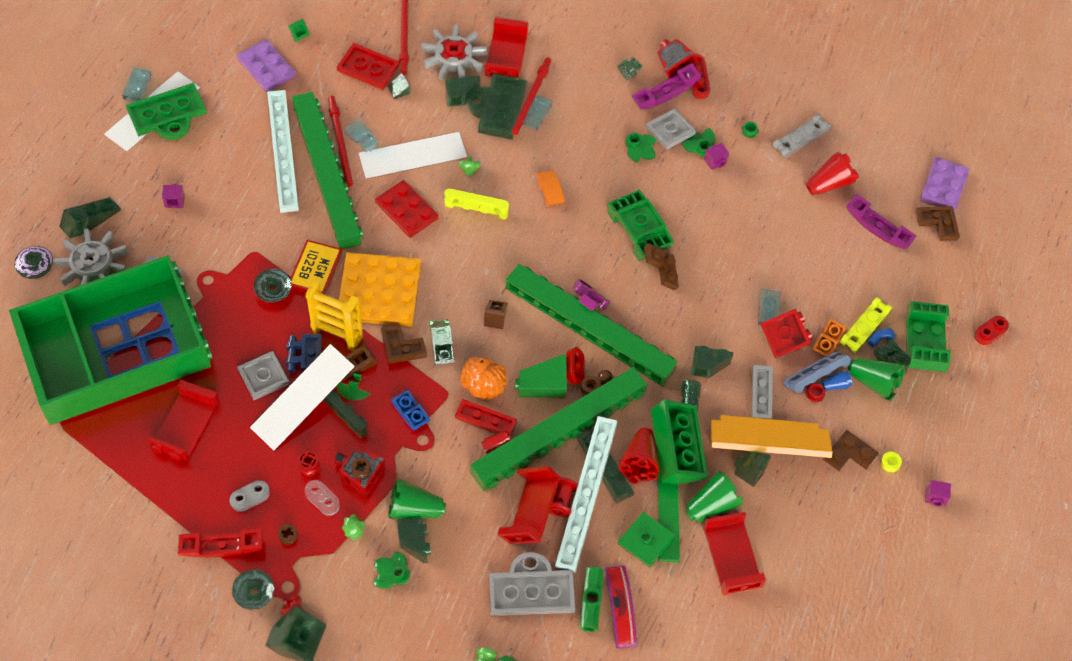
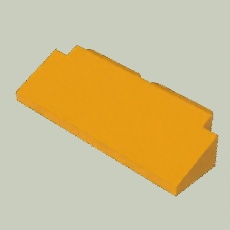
(770, 436)

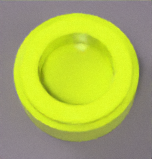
(891, 461)

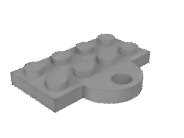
(531, 589)

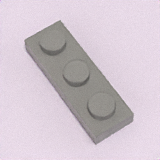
(762, 392)

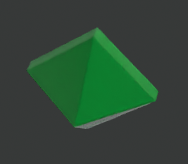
(298, 30)

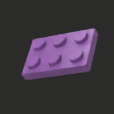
(266, 65)
(944, 183)

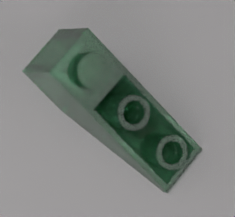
(86, 216)

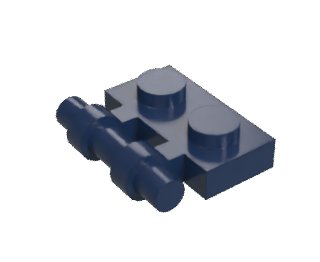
(310, 349)

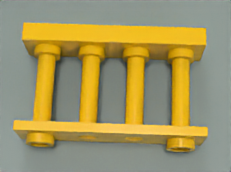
(350, 316)

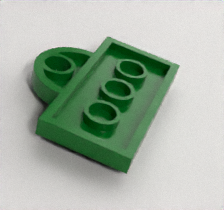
(167, 112)

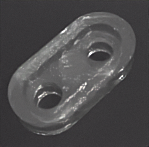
(321, 496)

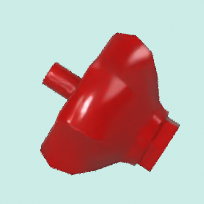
(295, 600)

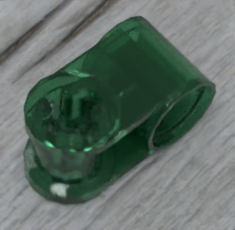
(892, 353)

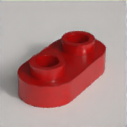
(993, 330)
(575, 365)

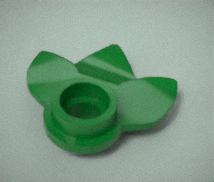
(698, 141)
(642, 147)
(389, 569)

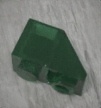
(459, 89)
(441, 341)
(709, 361)
(411, 538)

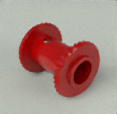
(562, 496)

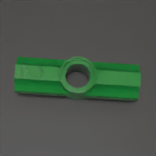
(591, 610)

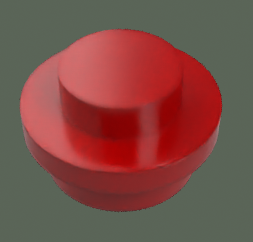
(815, 392)

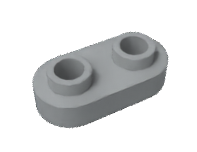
(250, 496)

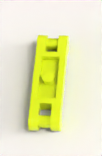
(476, 202)
(866, 325)

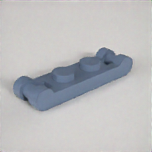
(816, 370)

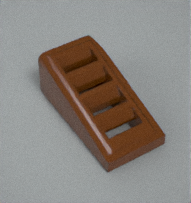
(364, 365)

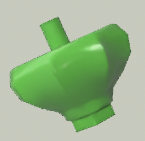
(469, 166)
(353, 527)

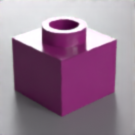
(716, 156)
(173, 196)
(938, 493)

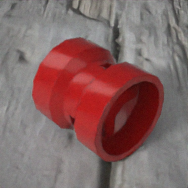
(309, 468)

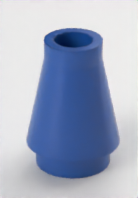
(840, 380)

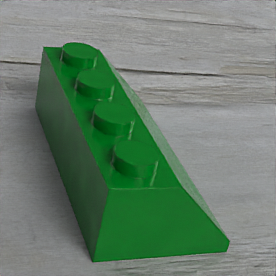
(678, 442)

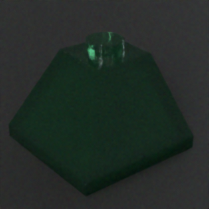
(296, 635)

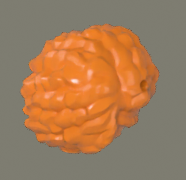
(483, 378)

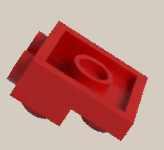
(786, 333)

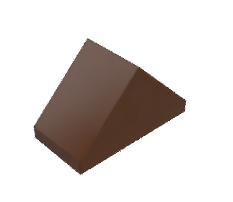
(495, 314)

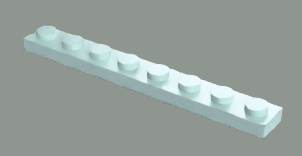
(282, 151)
(586, 494)

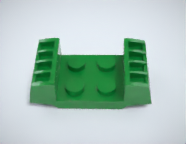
(640, 222)
(927, 336)

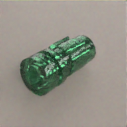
(690, 392)

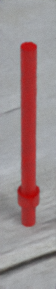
(404, 56)
(541, 74)
(334, 114)

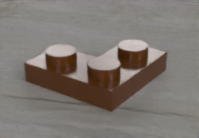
(943, 218)
(665, 263)
(399, 349)
(851, 447)

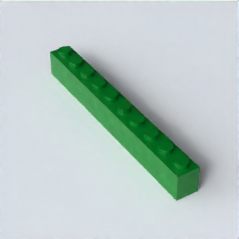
(326, 171)
(591, 325)
(557, 429)

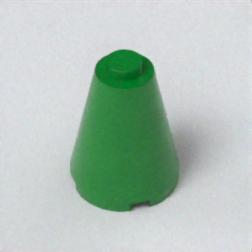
(878, 375)
(713, 499)
(414, 502)

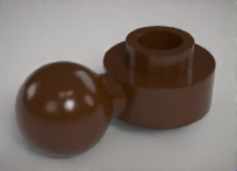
(590, 381)

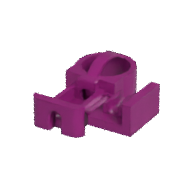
(589, 296)

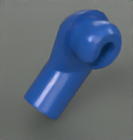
(887, 333)

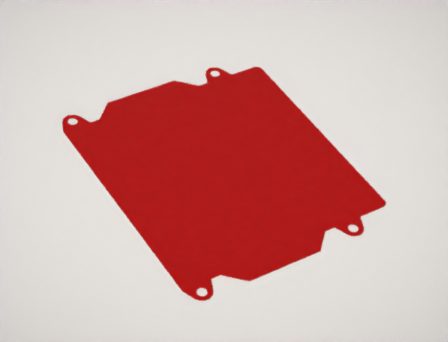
(231, 453)

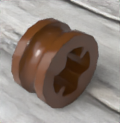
(361, 461)
(290, 539)

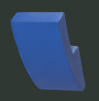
(409, 410)

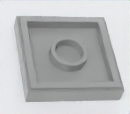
(670, 129)
(263, 375)

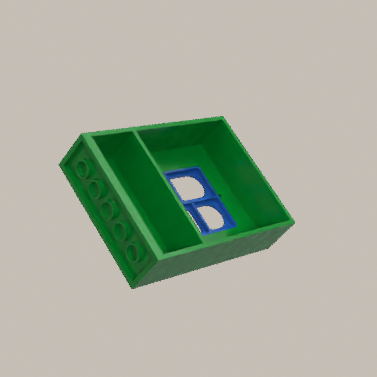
(64, 347)

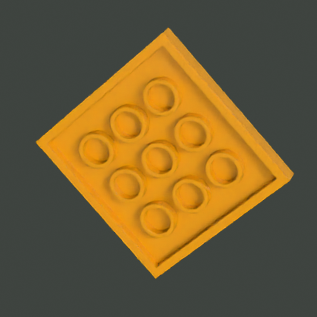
(384, 287)

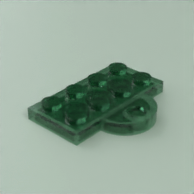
(498, 105)

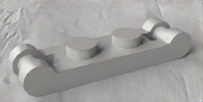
(802, 136)

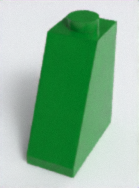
(543, 379)

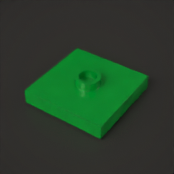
(646, 539)

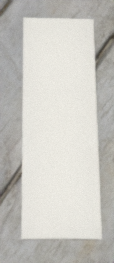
(124, 133)
(412, 155)
(302, 397)

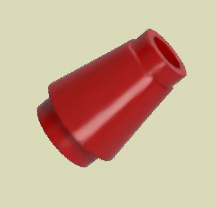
(495, 441)

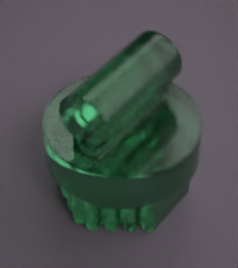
(628, 69)

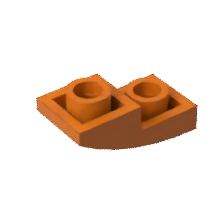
(551, 188)
(829, 338)

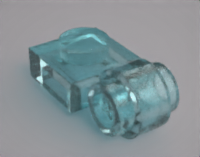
(359, 132)

